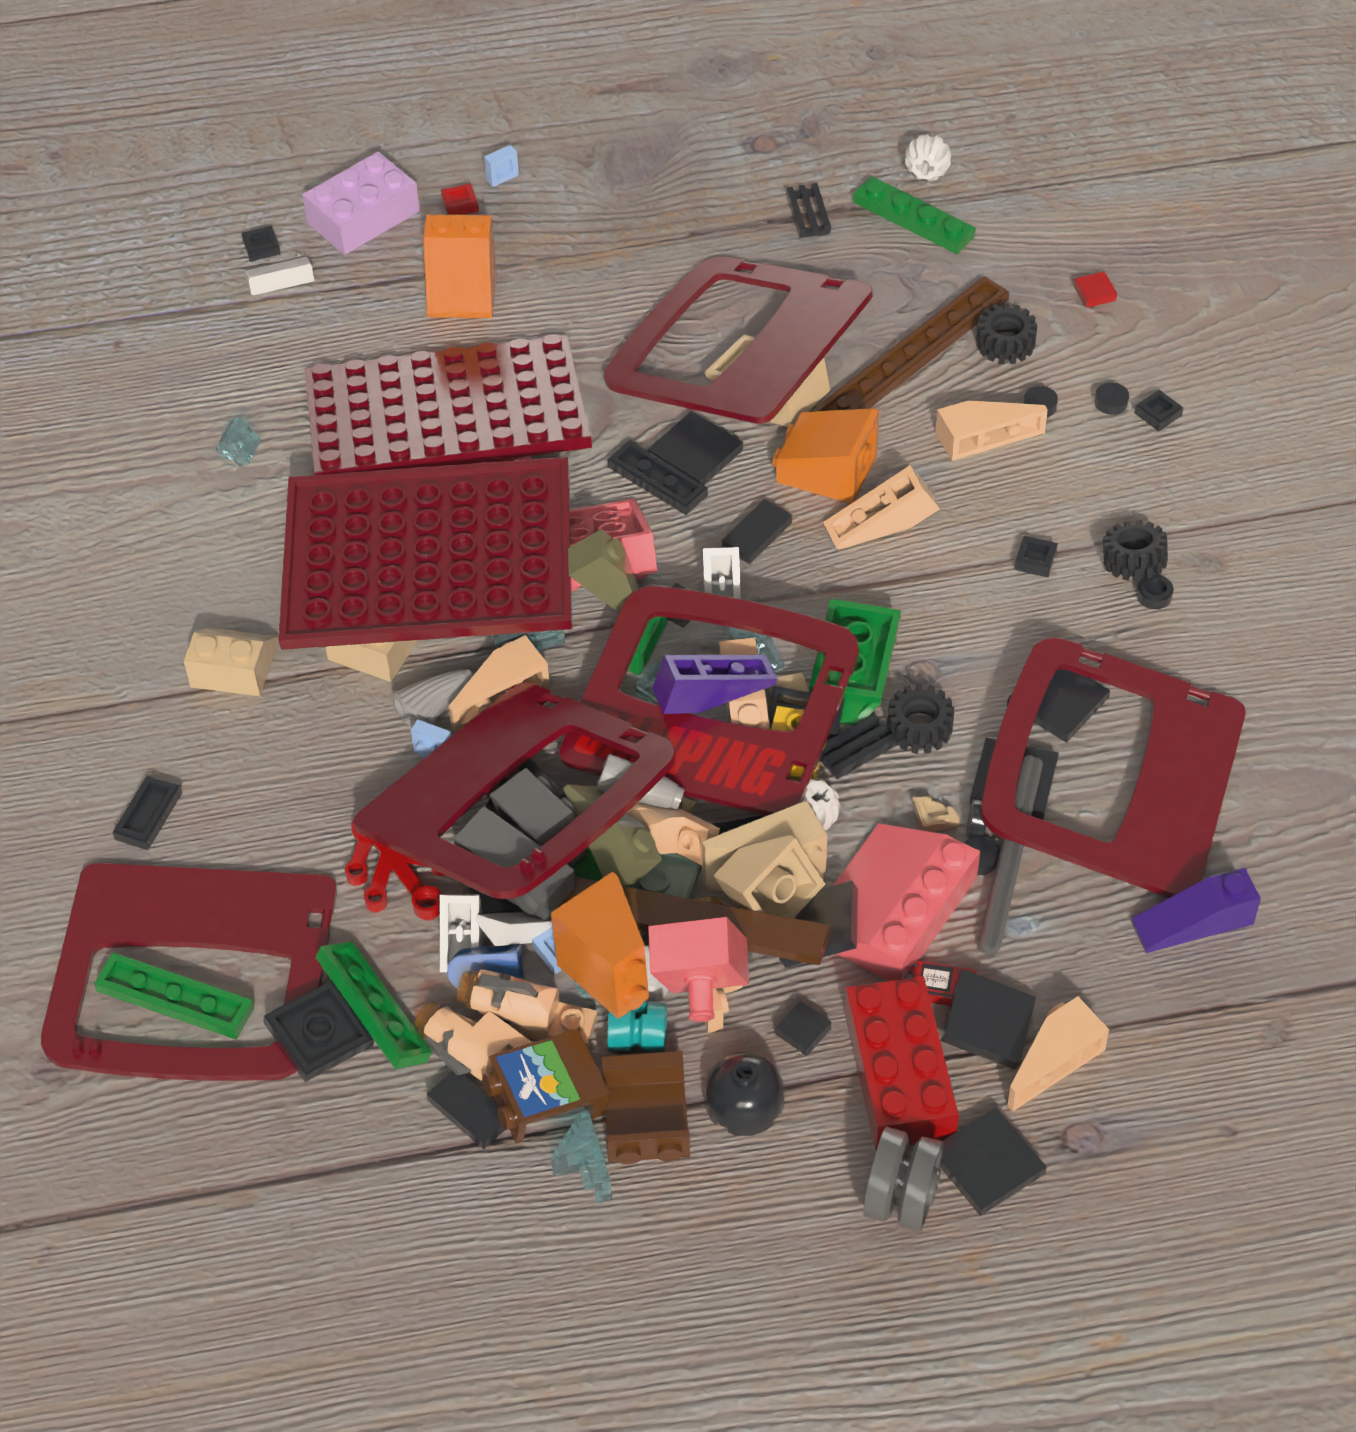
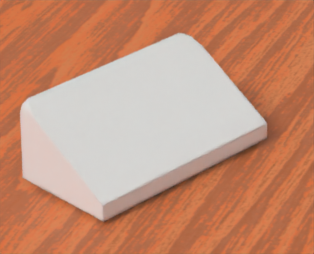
(279, 275)
(512, 927)

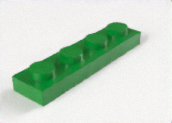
(914, 215)
(174, 995)
(373, 1005)

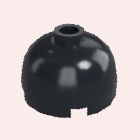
(744, 1094)

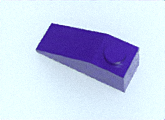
(708, 681)
(1199, 911)

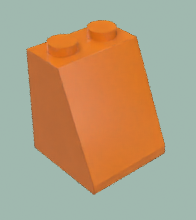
(459, 266)
(829, 452)
(602, 946)

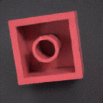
(699, 959)

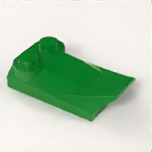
(876, 637)

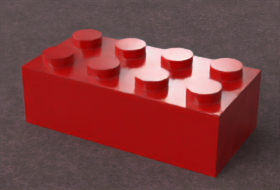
(900, 1059)

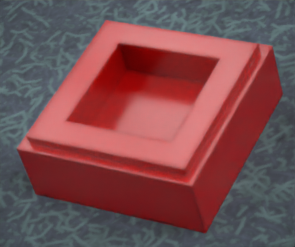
(460, 200)
(1095, 289)

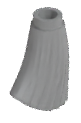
(430, 696)
(664, 794)

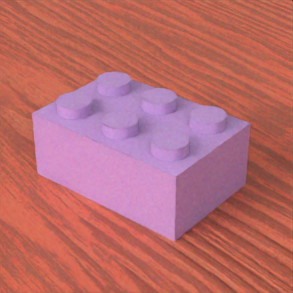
(361, 202)

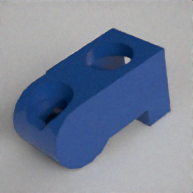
(497, 959)

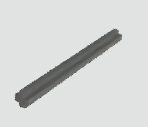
(1009, 862)

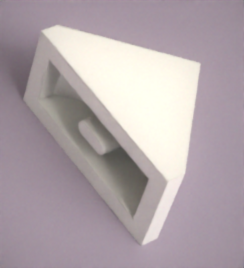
(722, 571)
(458, 925)

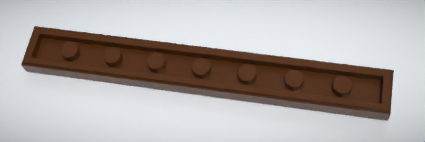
(917, 348)
(764, 932)

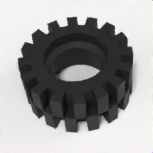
(1006, 346)
(1135, 550)
(920, 702)

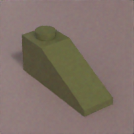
(603, 568)
(624, 847)

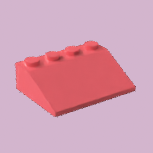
(622, 522)
(905, 895)

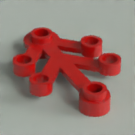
(388, 862)

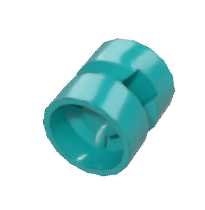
(639, 1028)

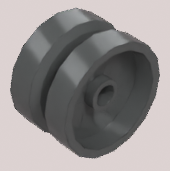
(909, 1180)

